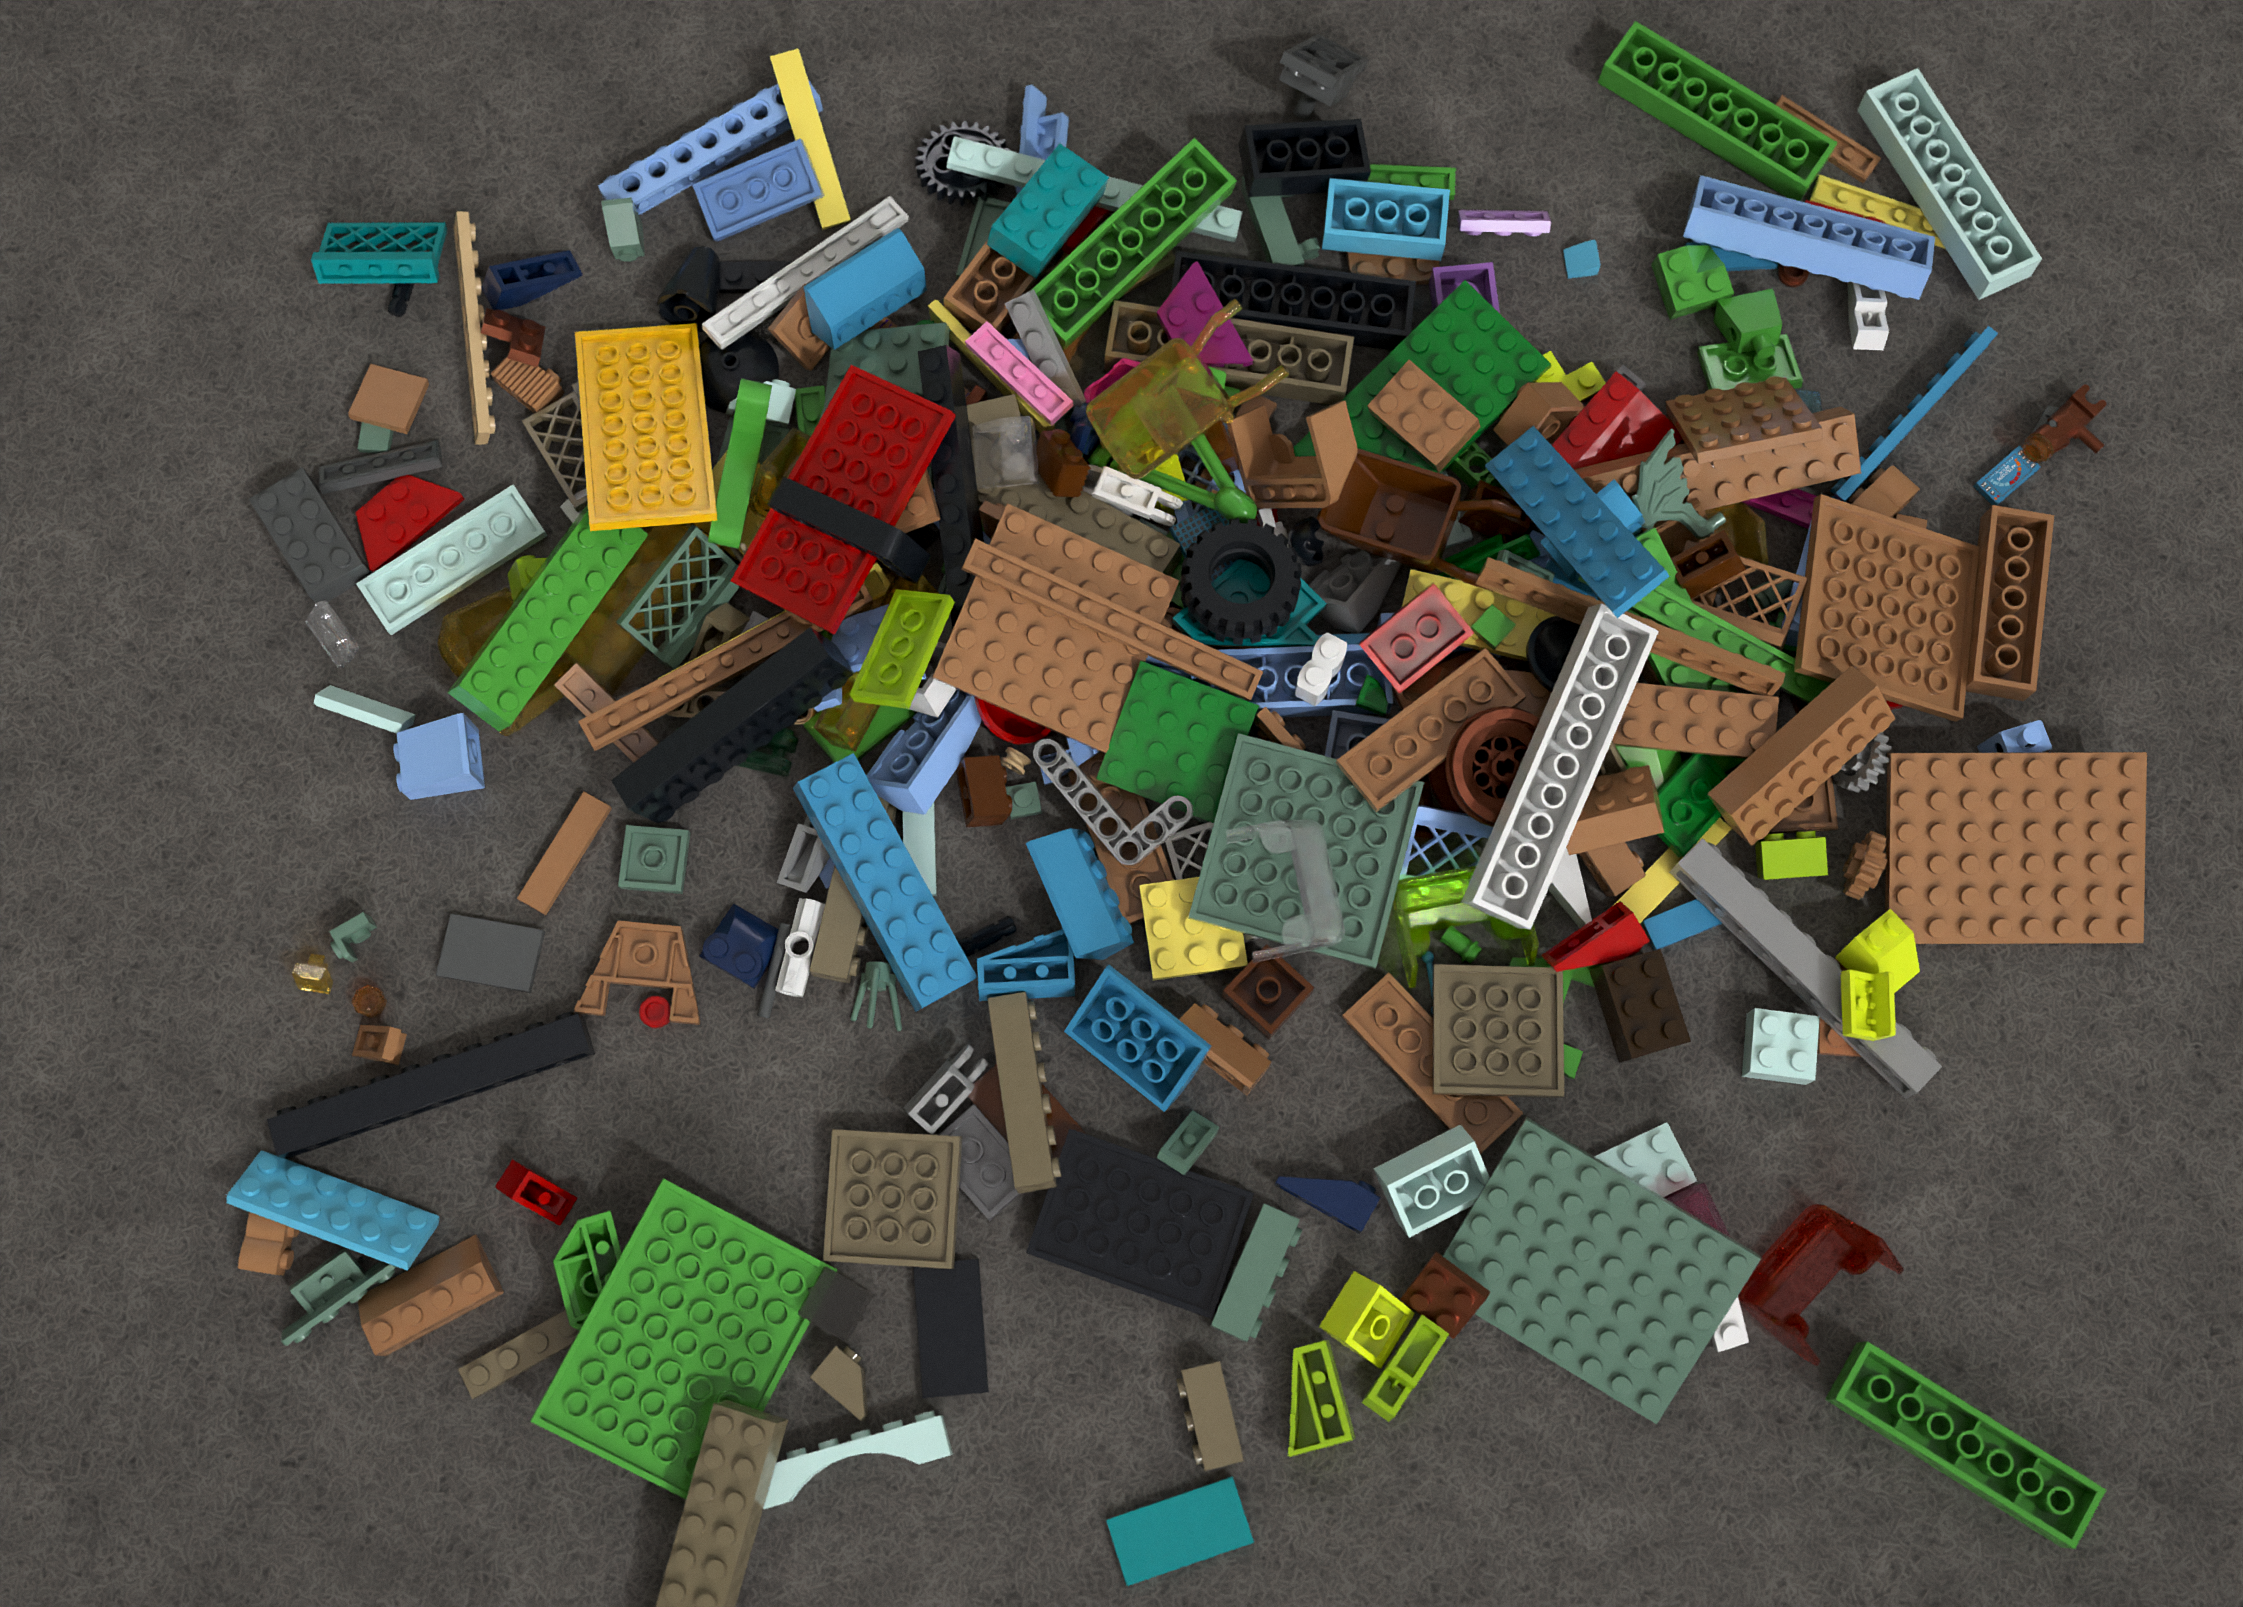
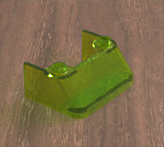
(1434, 904)

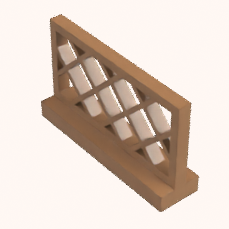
(1769, 634)

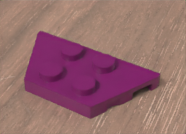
(1189, 310)

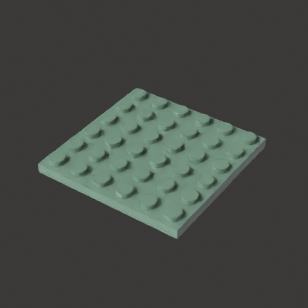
(1258, 890)

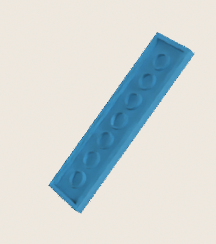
(1577, 522)

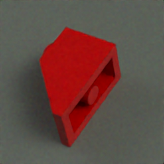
(535, 1192)

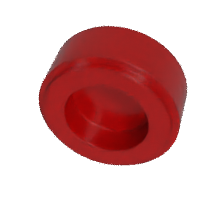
(655, 1012)

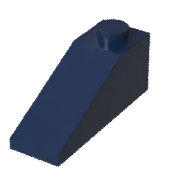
(527, 279)
(1339, 1199)

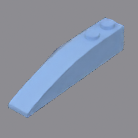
(926, 755)

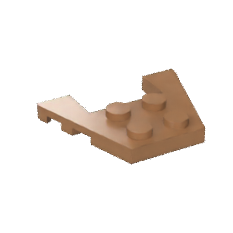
(648, 958)

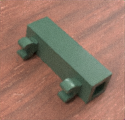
(1276, 231)

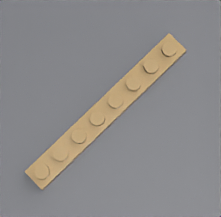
(472, 317)

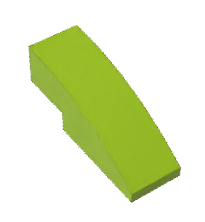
(1405, 1368)

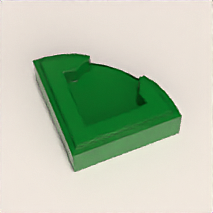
(1372, 696)

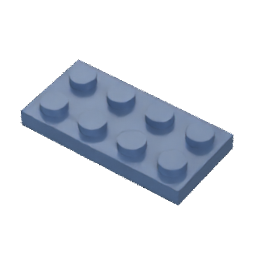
(758, 190)

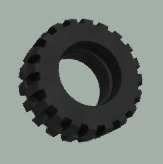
(1246, 543)

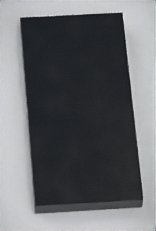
(951, 1330)

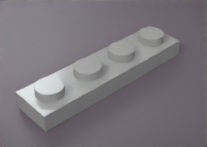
(1043, 344)

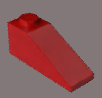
(1603, 940)

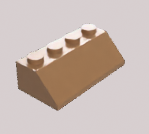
(428, 1296)

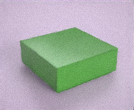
(1493, 627)

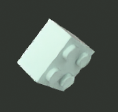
(1780, 1046)

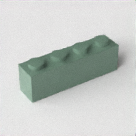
(1255, 1272)

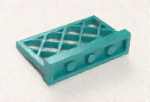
(382, 264)

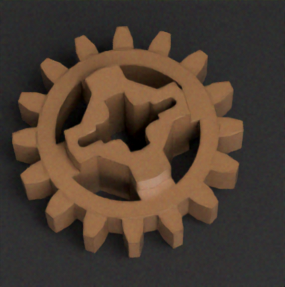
(1864, 865)

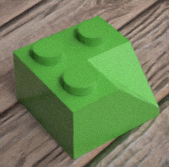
(1691, 279)

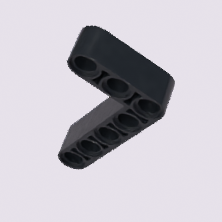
(852, 527)

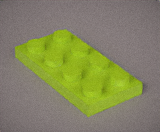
(902, 648)

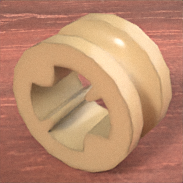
(1015, 760)

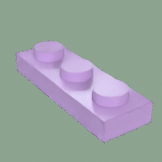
(1504, 222)

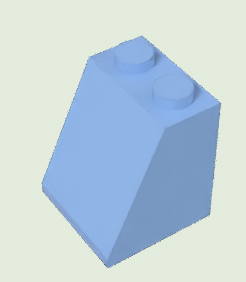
(439, 758)

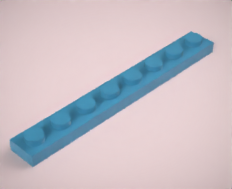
(1918, 408)

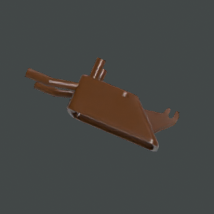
(1403, 513)

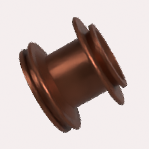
(1455, 778)

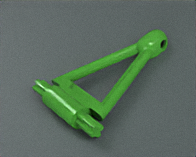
(1227, 501)

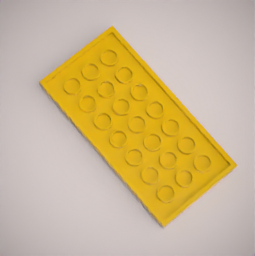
(644, 427)

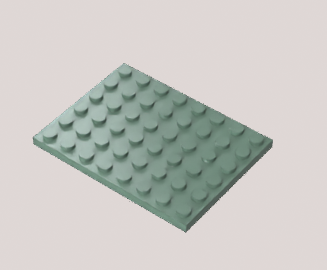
(1597, 1269)

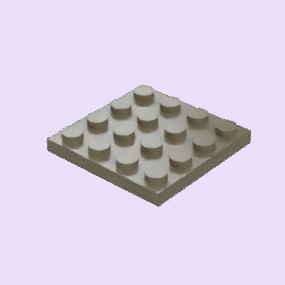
(1498, 1031)
(892, 1199)

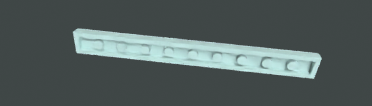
(1018, 169)

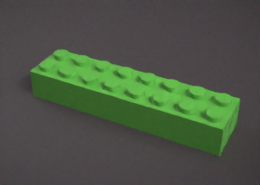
(1716, 112)
(1132, 241)
(544, 620)
(1966, 1445)

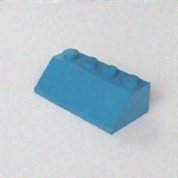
(864, 289)
(1081, 894)

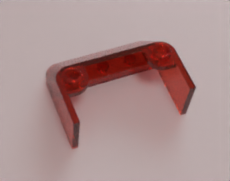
(1802, 1265)

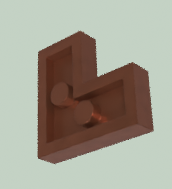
(524, 335)

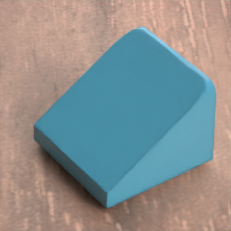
(1582, 259)

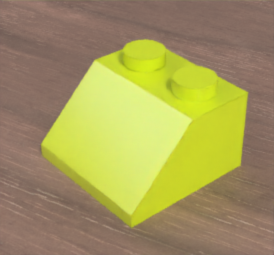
(1883, 947)
(1367, 1319)

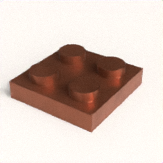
(1445, 1295)

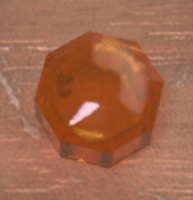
(369, 1001)

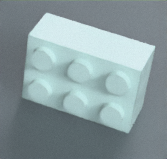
(1433, 1180)

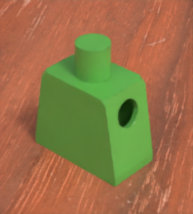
(1750, 322)

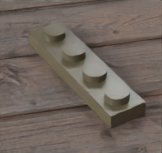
(518, 1355)

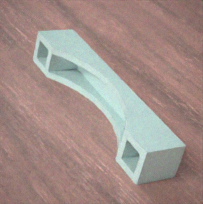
(916, 1442)

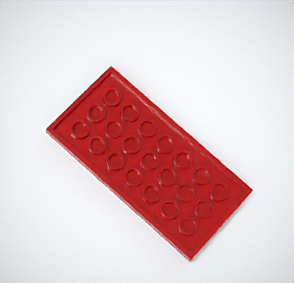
(865, 455)

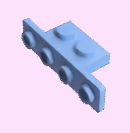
(1039, 132)

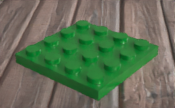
(1175, 740)

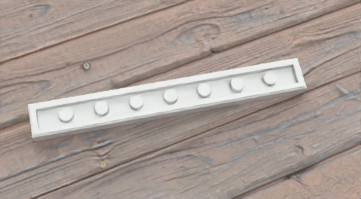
(782, 287)

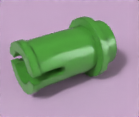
(1461, 944)

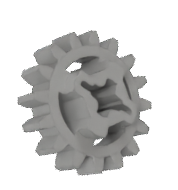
(1864, 766)

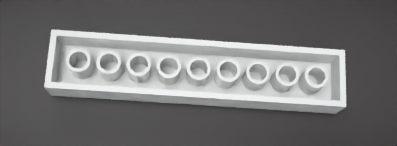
(1560, 766)

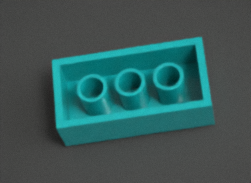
(1047, 210)

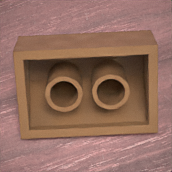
(1229, 1054)

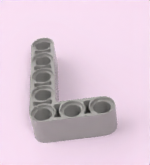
(1105, 810)

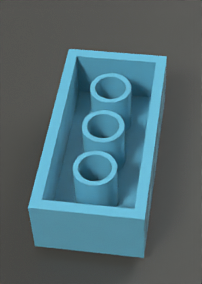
(1385, 219)

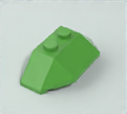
(586, 1264)

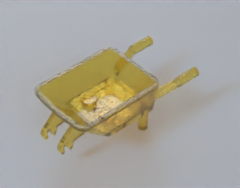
(1167, 403)

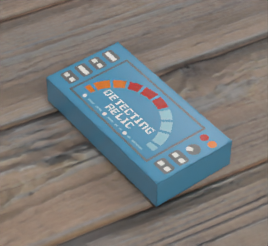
(2006, 477)

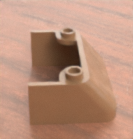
(1279, 478)

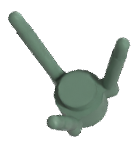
(876, 979)

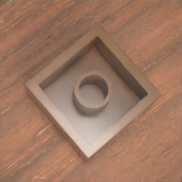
(1541, 404)

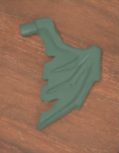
(1662, 493)

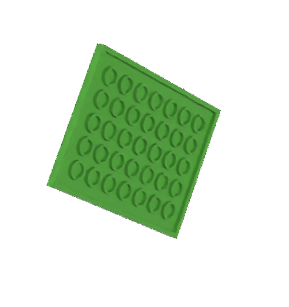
(683, 1322)

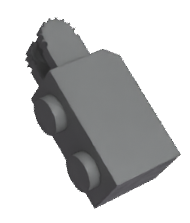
(944, 1091)

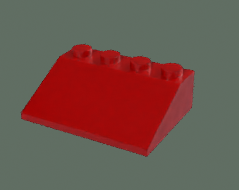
(1613, 426)

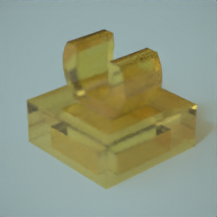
(313, 976)

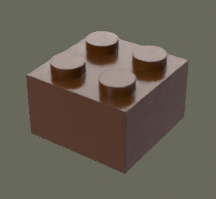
(1268, 993)

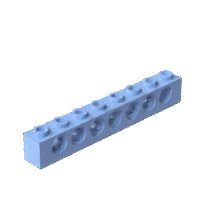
(702, 160)

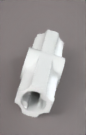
(796, 967)

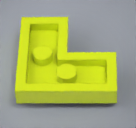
(1582, 382)

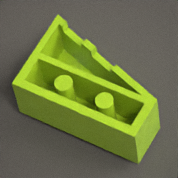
(1318, 1402)

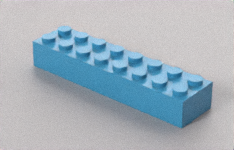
(884, 882)

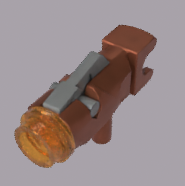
(2061, 424)

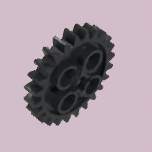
(933, 170)

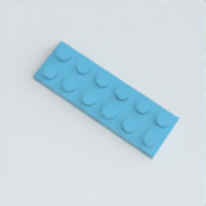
(333, 1210)

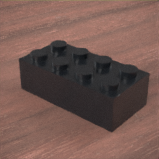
(1302, 156)

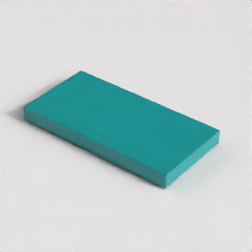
(1179, 1531)

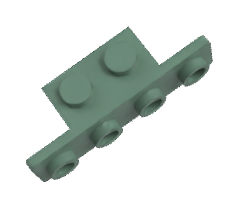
(329, 1288)

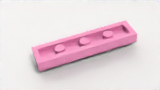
(1019, 373)

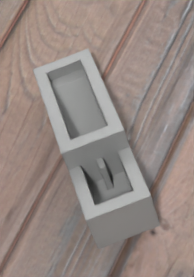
(804, 858)

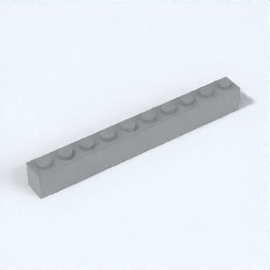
(1796, 961)

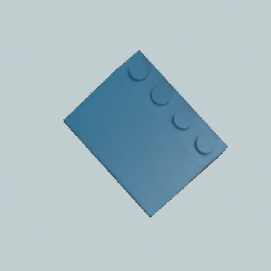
(1137, 1038)

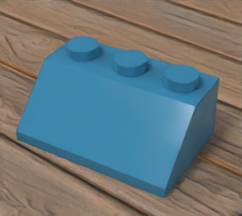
(1620, 505)

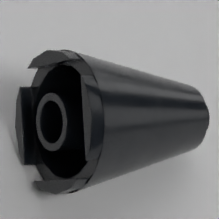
(692, 290)

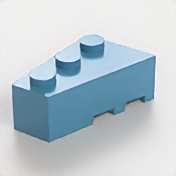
(1037, 967)

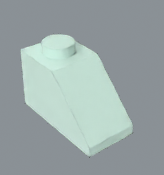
(779, 406)

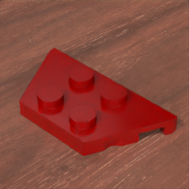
(401, 516)

